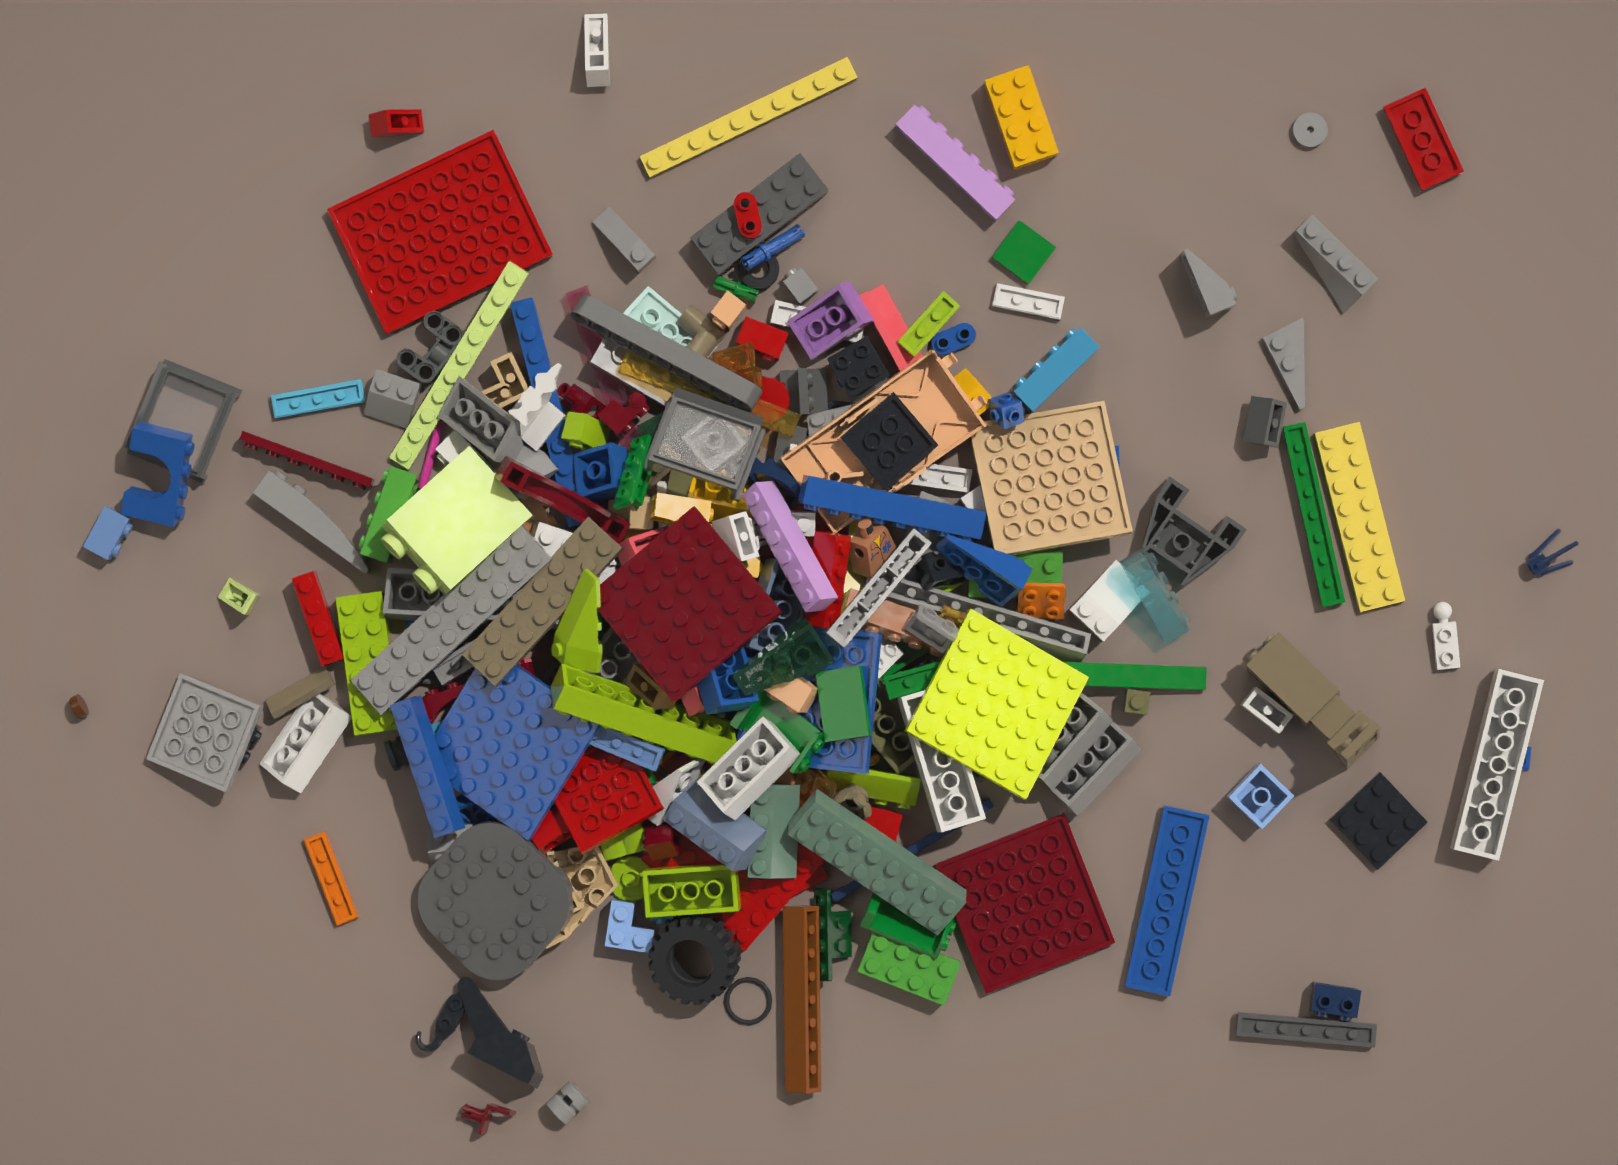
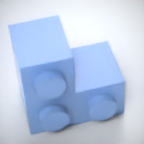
(621, 931)

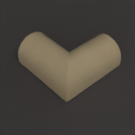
(704, 332)

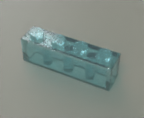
(1155, 596)

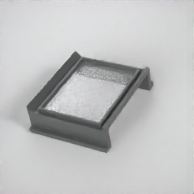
(190, 404)
(707, 441)

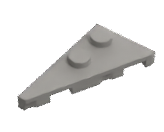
(1287, 352)

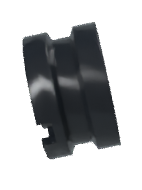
(396, 753)

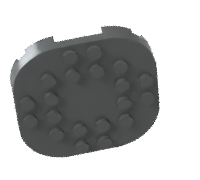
(495, 900)

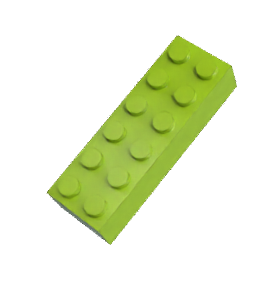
(363, 638)

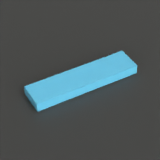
(318, 398)

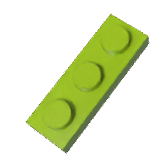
(928, 324)

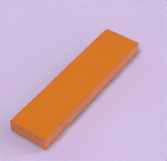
(331, 878)

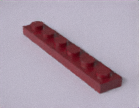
(316, 464)

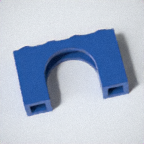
(175, 451)

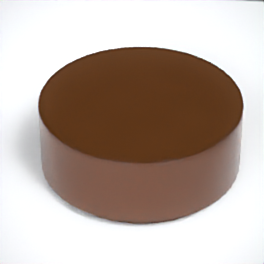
(78, 706)

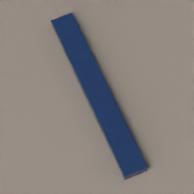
(913, 848)

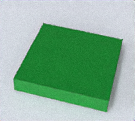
(1023, 252)

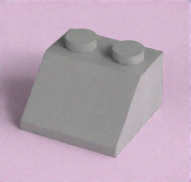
(392, 398)

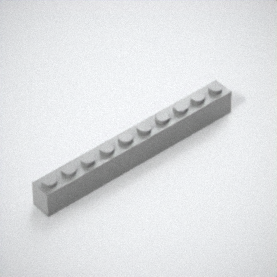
(1050, 637)

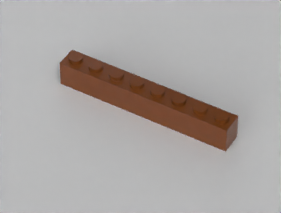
(801, 999)

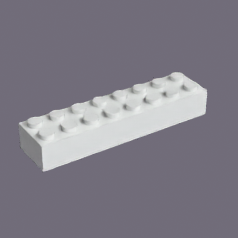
(1496, 764)

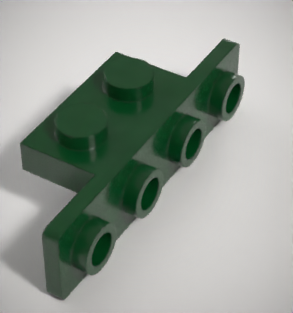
(834, 933)

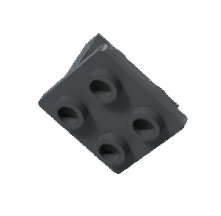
(806, 390)

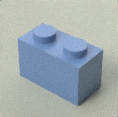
(108, 533)

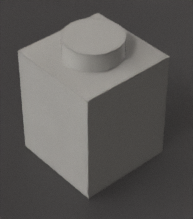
(799, 285)

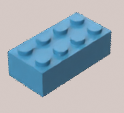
(1058, 367)

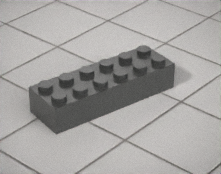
(778, 200)

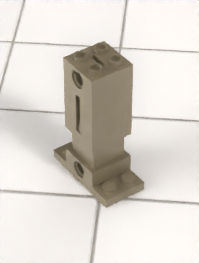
(1312, 698)

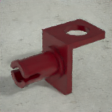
(579, 399)
(484, 1117)

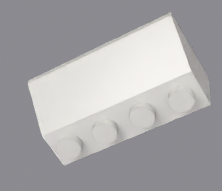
(305, 741)

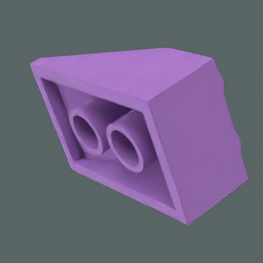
(830, 320)

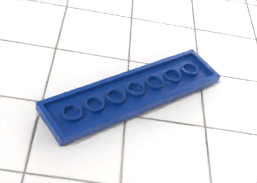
(1166, 900)

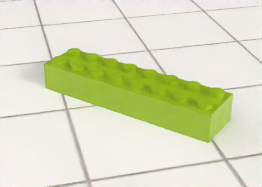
(622, 709)

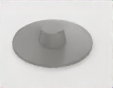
(1310, 129)

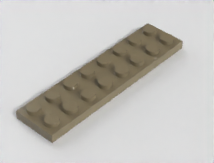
(540, 602)

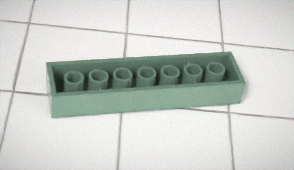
(877, 862)

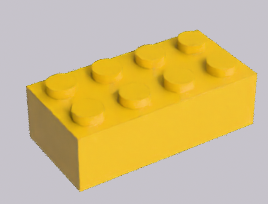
(1021, 117)

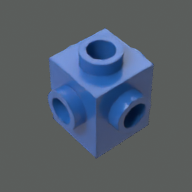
(1006, 410)

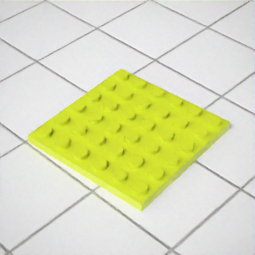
(996, 704)

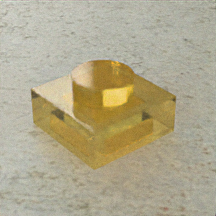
(951, 614)

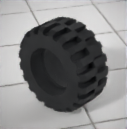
(674, 978)

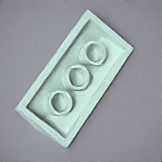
(658, 315)

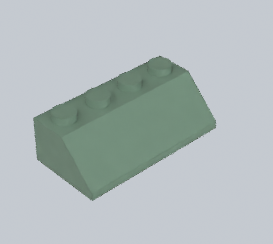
(778, 851)

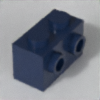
(1335, 1000)

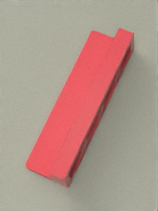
(888, 324)

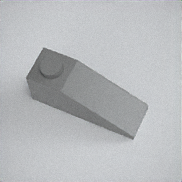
(624, 239)

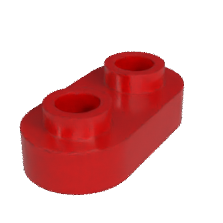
(747, 215)

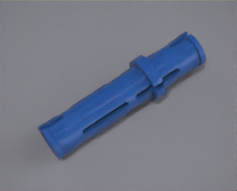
(765, 251)

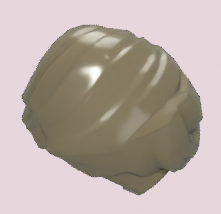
(855, 800)

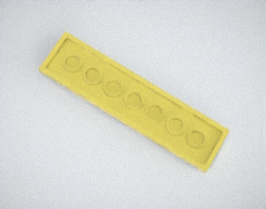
(1359, 517)

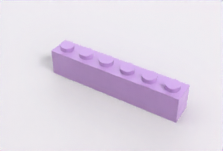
(955, 162)
(789, 546)

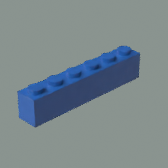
(427, 766)

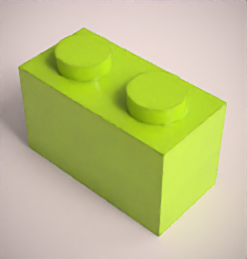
(584, 431)

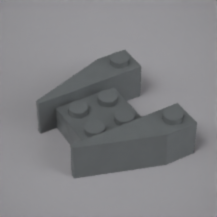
(1183, 539)

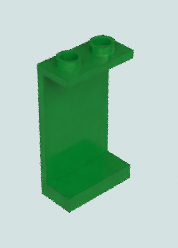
(796, 728)
(896, 925)

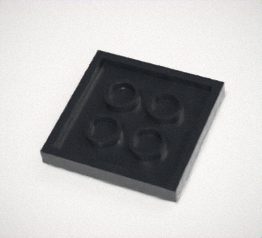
(889, 441)
(1378, 820)

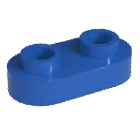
(953, 338)

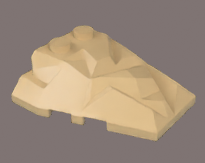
(590, 881)

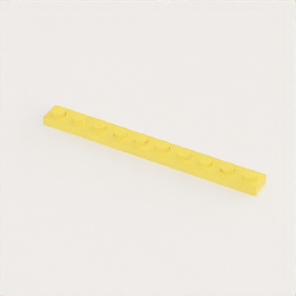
(748, 117)

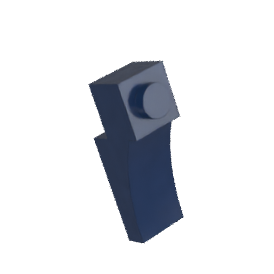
(773, 472)

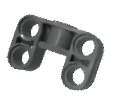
(439, 353)

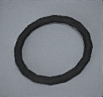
(727, 998)

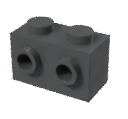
(1264, 421)

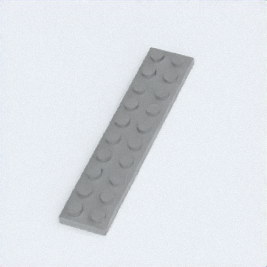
(451, 620)

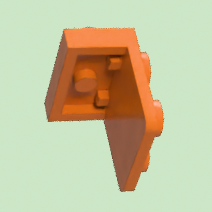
(1042, 600)

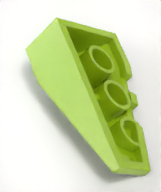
(578, 630)

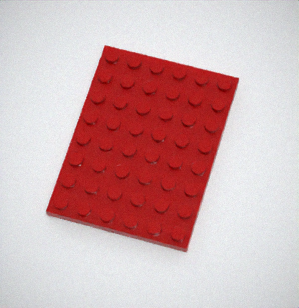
(439, 231)

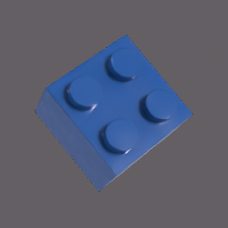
(599, 471)

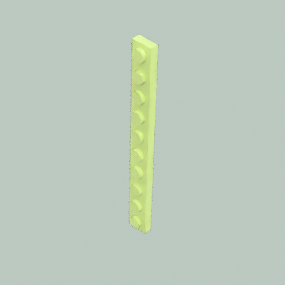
(459, 363)

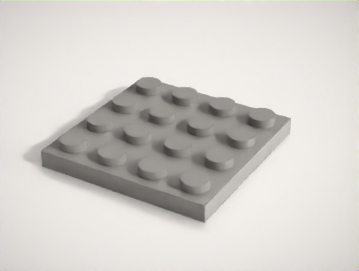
(204, 732)

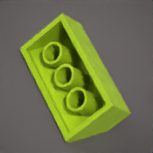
(881, 786)

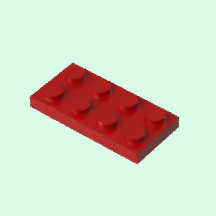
(1423, 139)

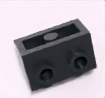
(938, 571)

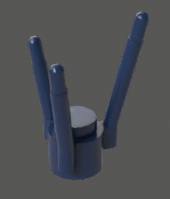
(1539, 563)

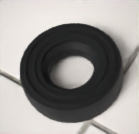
(763, 282)

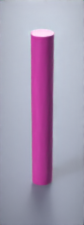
(430, 456)

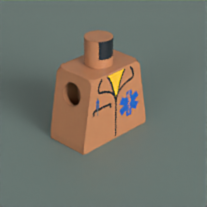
(870, 548)

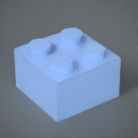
(1260, 796)

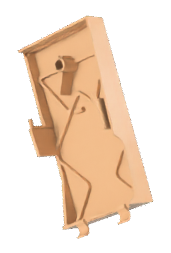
(930, 396)

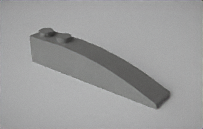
(305, 513)
(879, 588)

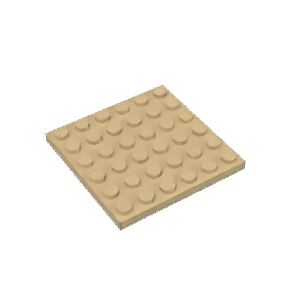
(1051, 480)

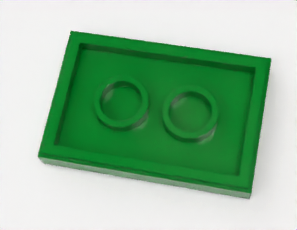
(843, 703)

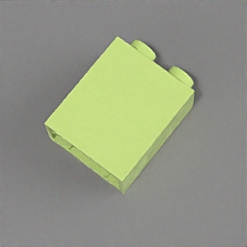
(454, 522)

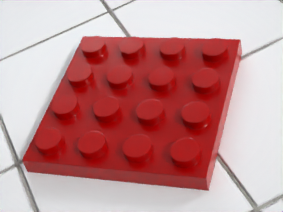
(605, 798)

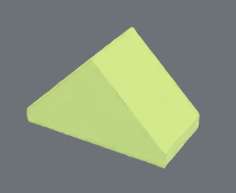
(239, 596)

